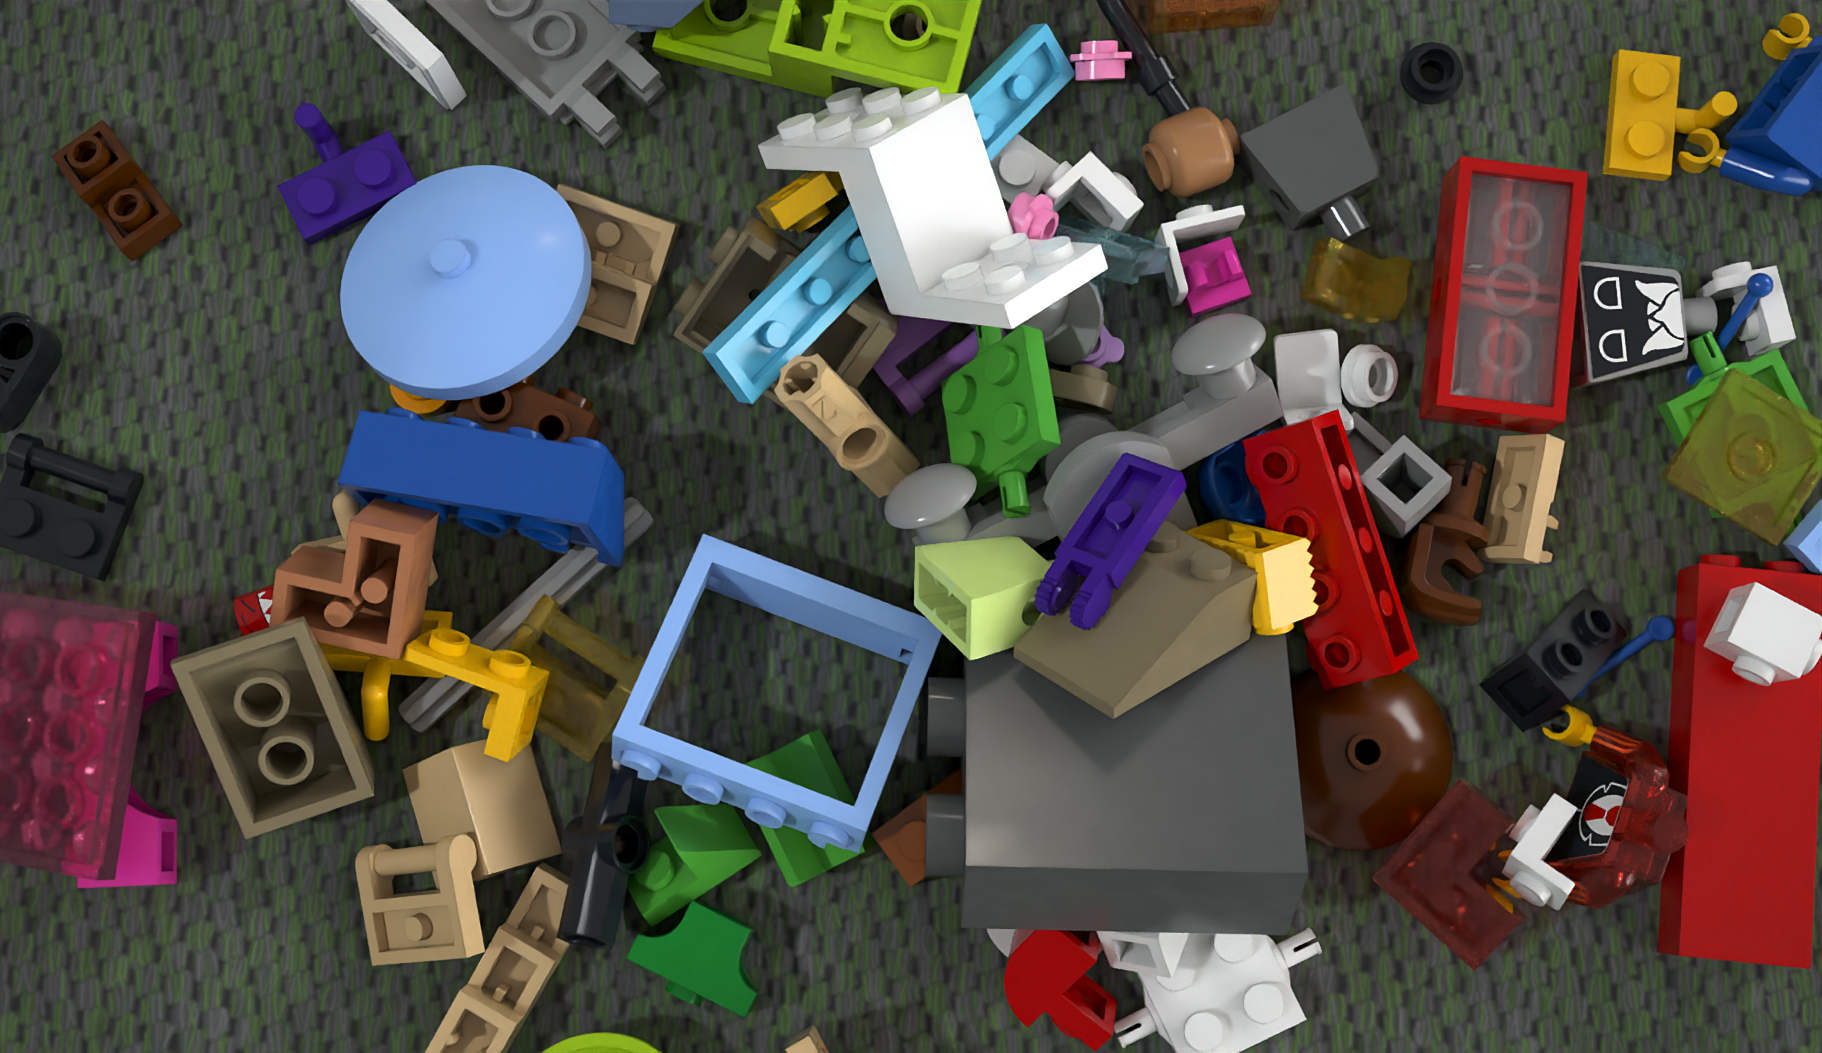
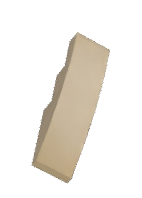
(510, 973)

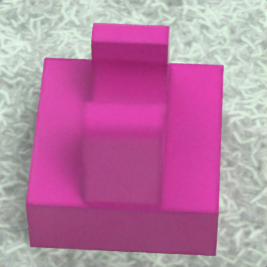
(1213, 277)

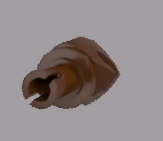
(1441, 540)

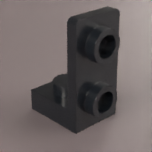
(1556, 662)

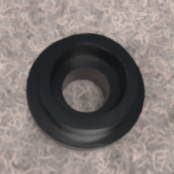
(1437, 56)

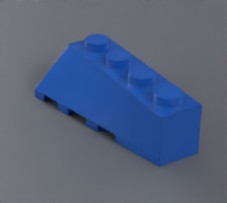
(491, 479)

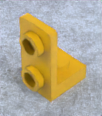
(516, 684)

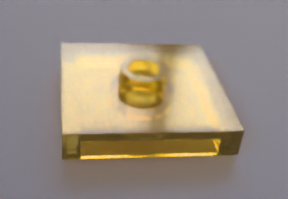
(1750, 457)

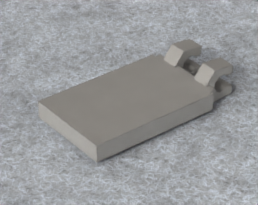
(557, 55)

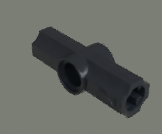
(603, 852)

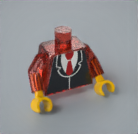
(1623, 817)

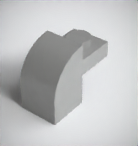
(1396, 477)

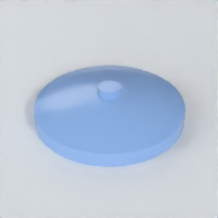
(466, 282)

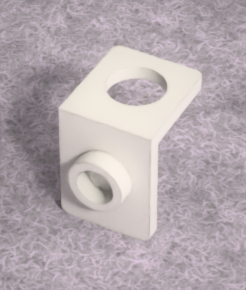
(1190, 225)
(1309, 375)

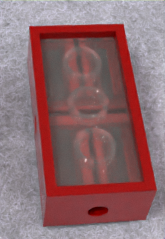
(1503, 296)

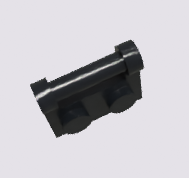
(57, 528)

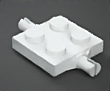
(1222, 994)

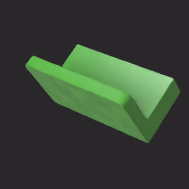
(812, 766)

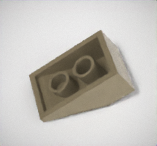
(1162, 623)
(276, 726)

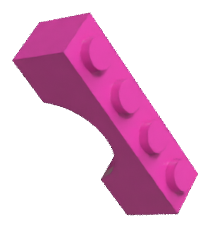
(148, 835)

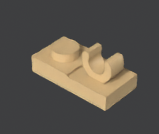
(1521, 499)

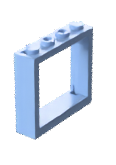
(812, 604)

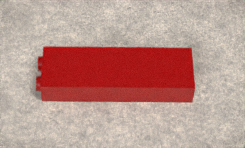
(1749, 782)

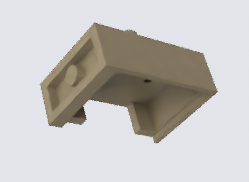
(744, 269)

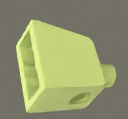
(979, 591)

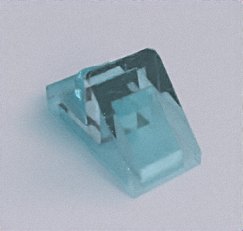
(1124, 253)

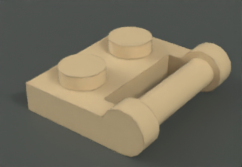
(421, 923)

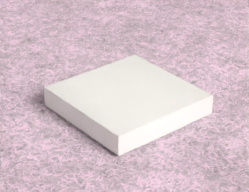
(409, 49)

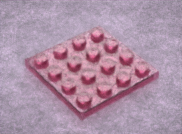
(68, 730)

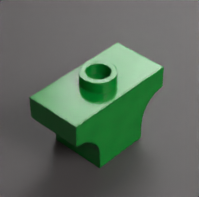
(701, 958)

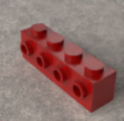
(1317, 494)

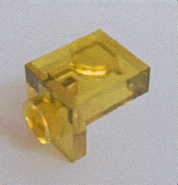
(1355, 282)

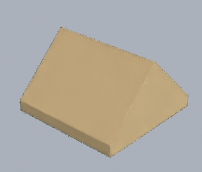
(487, 800)

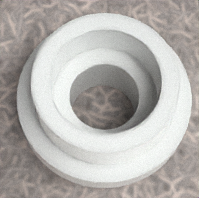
(1368, 375)

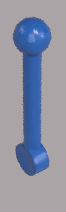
(1758, 286)
(1657, 629)

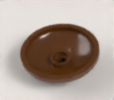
(1377, 802)

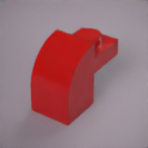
(1049, 977)

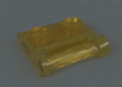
(574, 707)

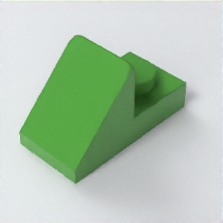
(700, 852)

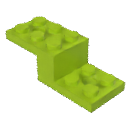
(817, 41)

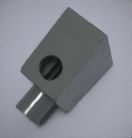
(1313, 164)

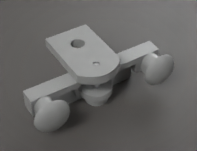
(1226, 406)

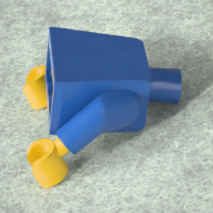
(1781, 131)

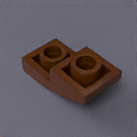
(117, 190)

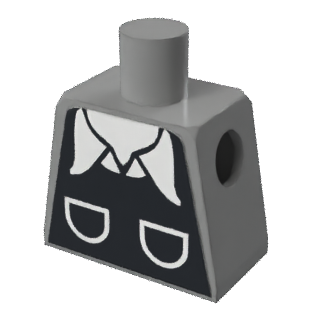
(1632, 321)

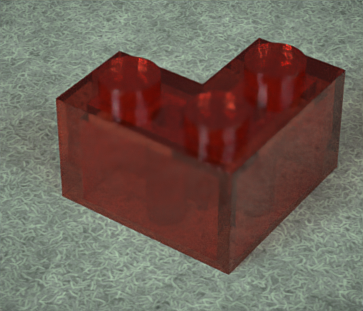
(1438, 876)

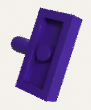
(346, 183)

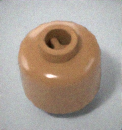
(1191, 152)

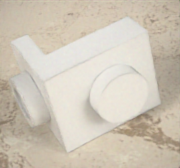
(1095, 192)
(1536, 836)

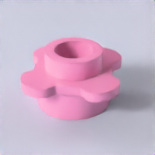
(1099, 61)

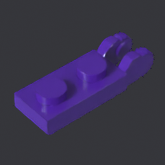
(1109, 538)

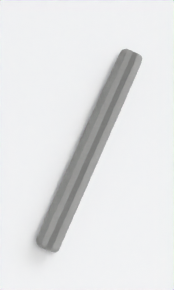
(559, 582)

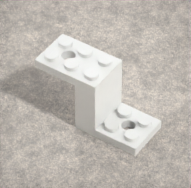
(931, 207)

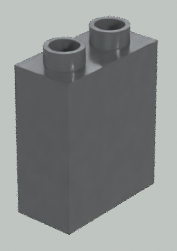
(1125, 822)

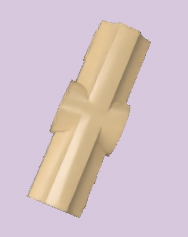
(844, 423)

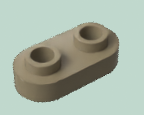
(1083, 389)

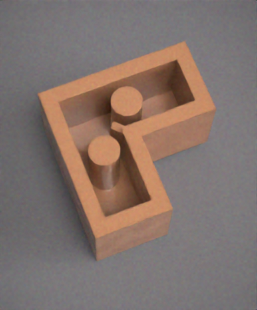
(370, 594)

